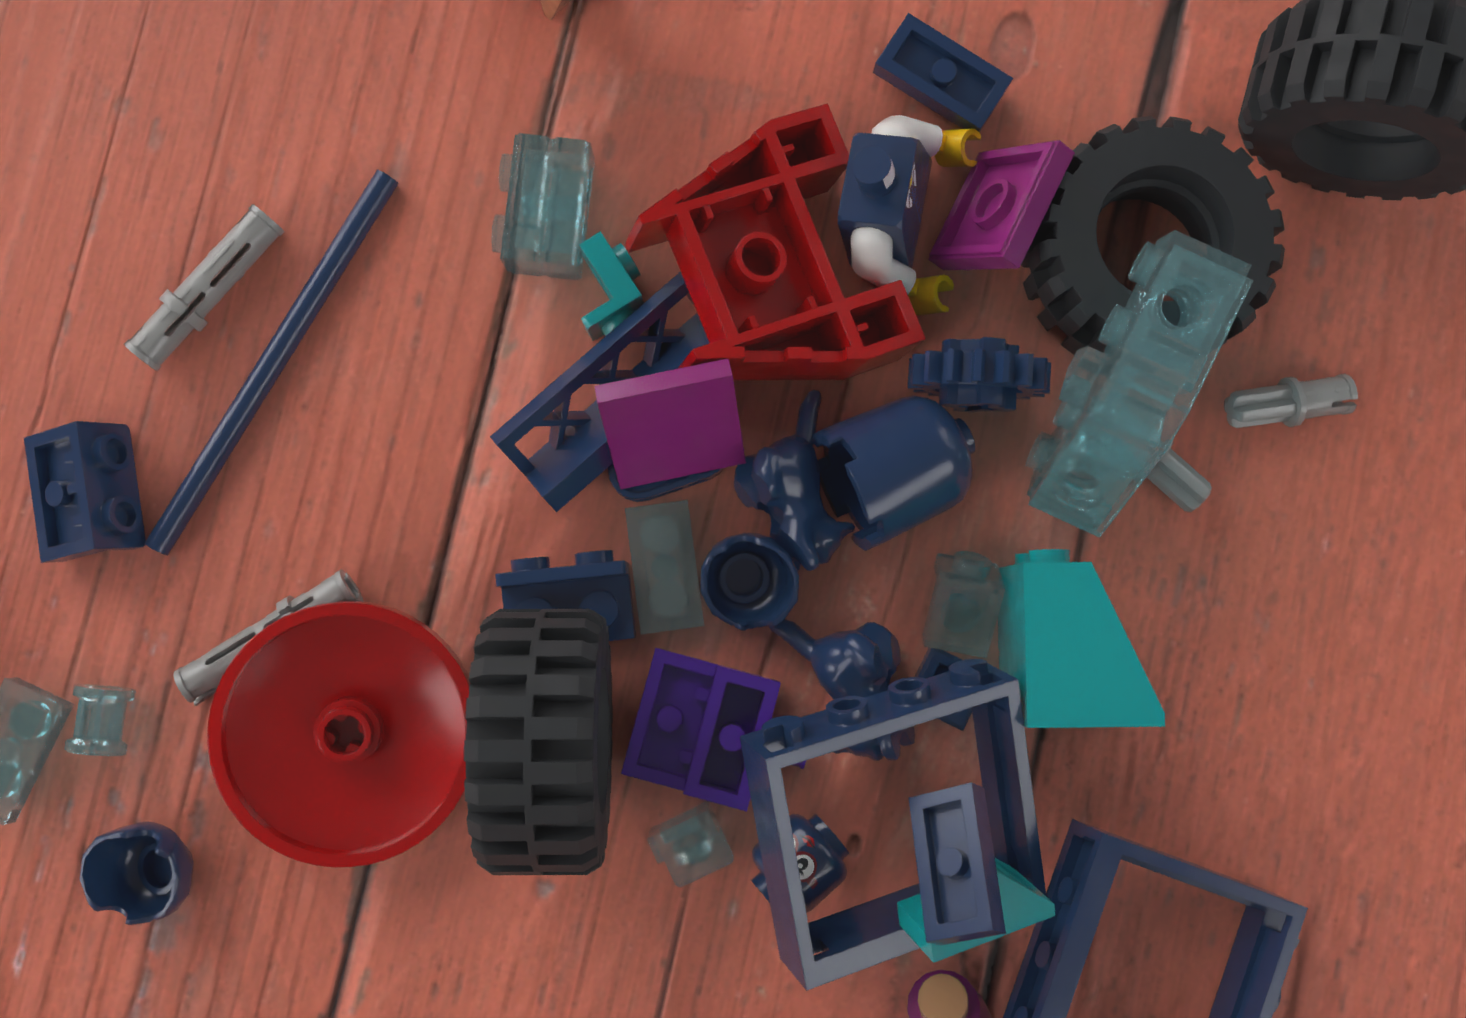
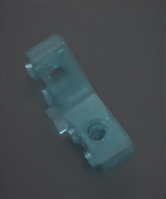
(1134, 397)

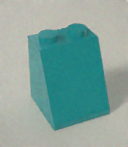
(1070, 647)

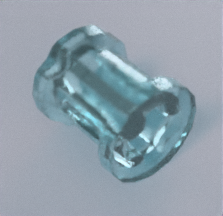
(99, 720)

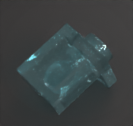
(964, 604)
(691, 844)

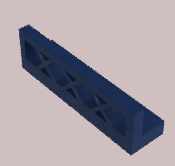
(577, 439)

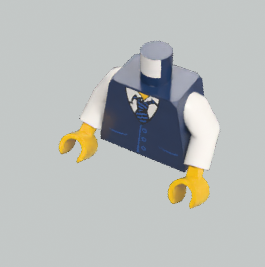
(886, 202)

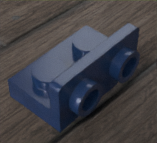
(84, 490)
(591, 583)

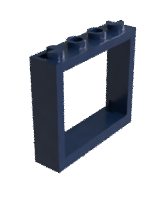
(1079, 892)
(871, 930)

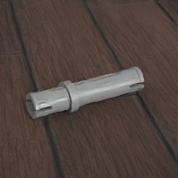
(203, 288)
(201, 677)

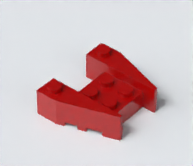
(762, 267)

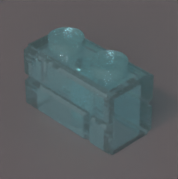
(545, 206)

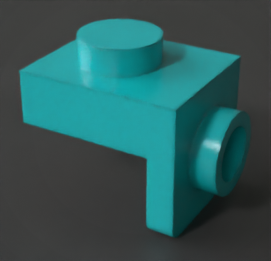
(615, 274)

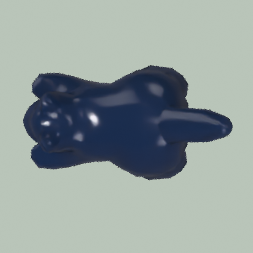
(787, 487)
(854, 665)

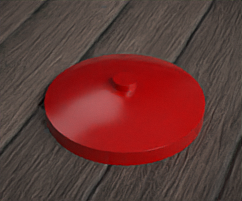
(341, 734)

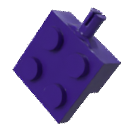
(694, 724)

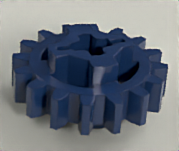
(979, 375)

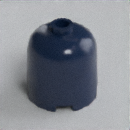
(895, 467)

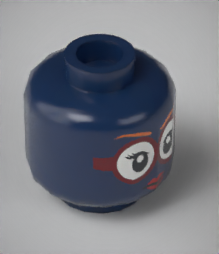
(818, 859)

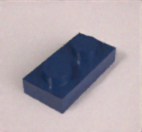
(941, 74)
(956, 865)

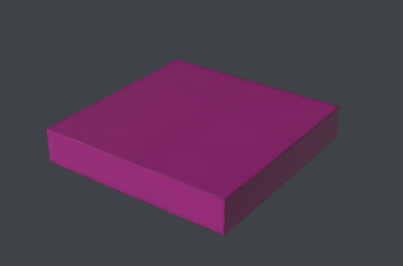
(1001, 207)
(672, 423)

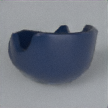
(749, 581)
(137, 872)

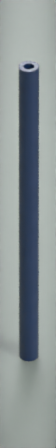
(271, 363)

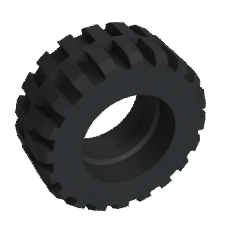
(1362, 97)
(1172, 168)
(539, 742)

